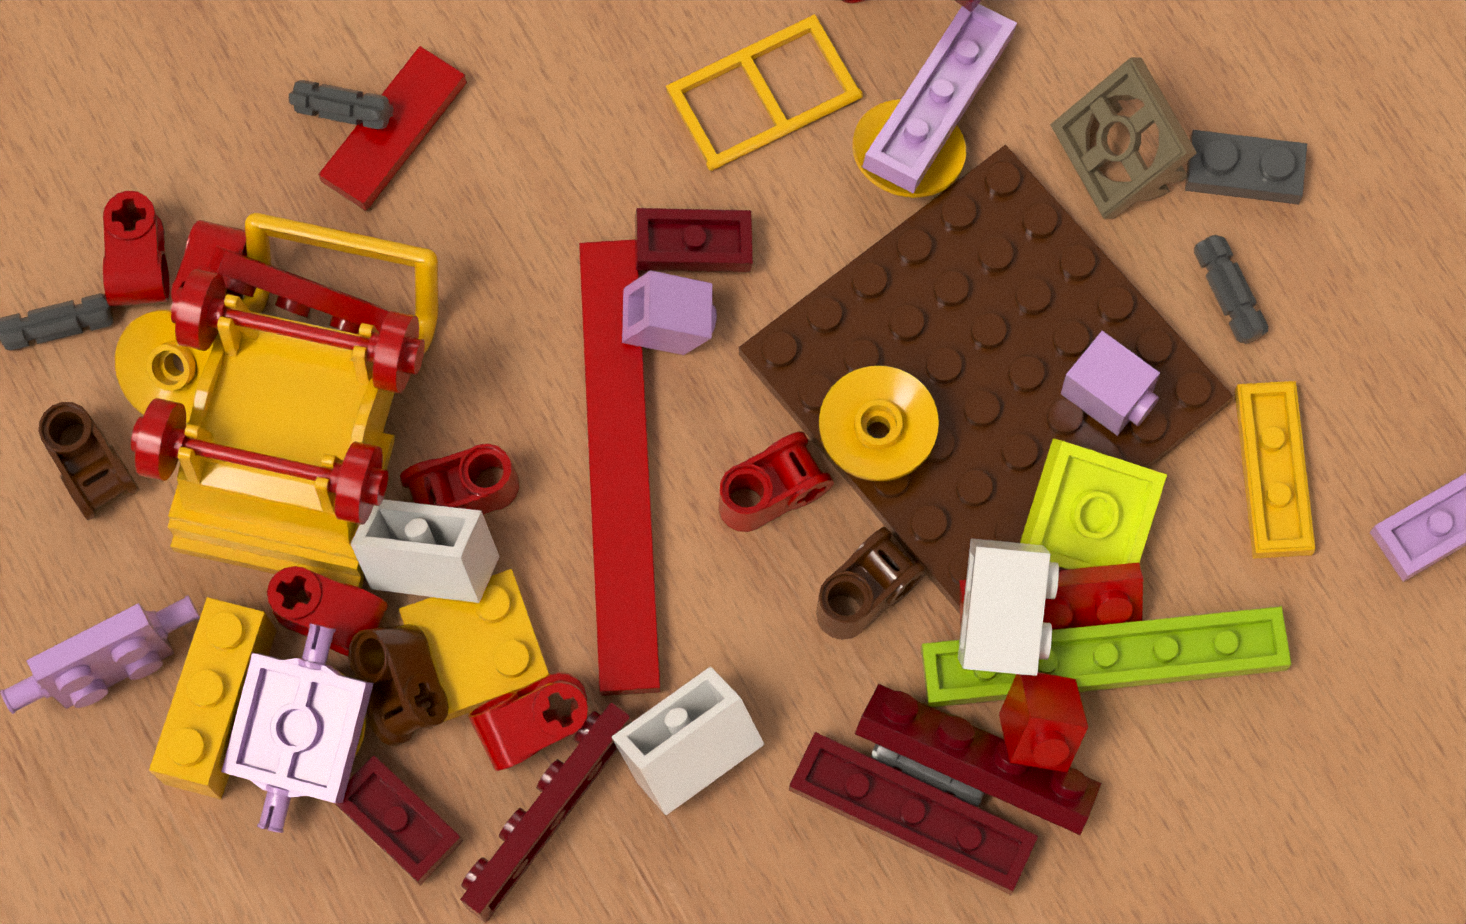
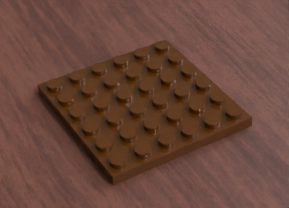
(990, 310)

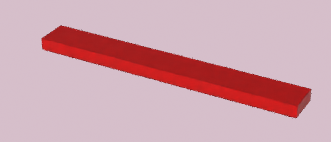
(618, 476)

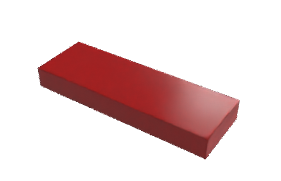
(374, 156)

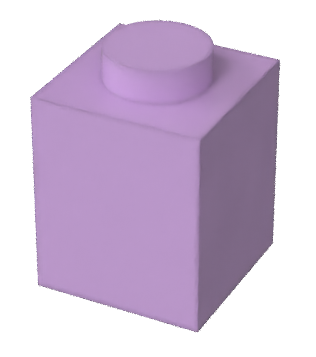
(668, 313)
(1111, 384)

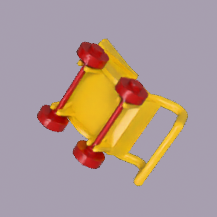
(285, 415)

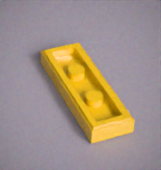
(1274, 470)

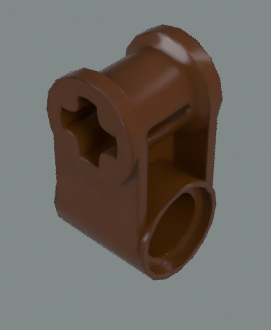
(88, 467)
(874, 577)
(402, 680)

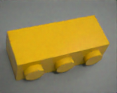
(208, 697)

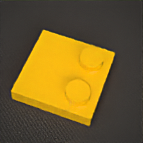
(481, 645)

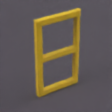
(745, 59)

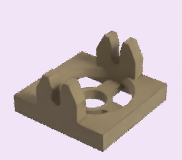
(1073, 130)

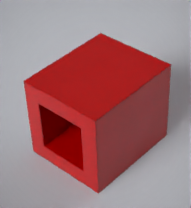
(1043, 721)

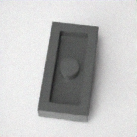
(1246, 167)

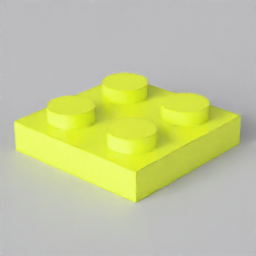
(1092, 508)

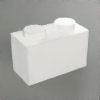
(426, 550)
(1006, 607)
(688, 740)

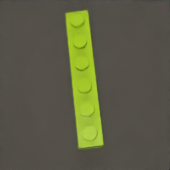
(1127, 655)

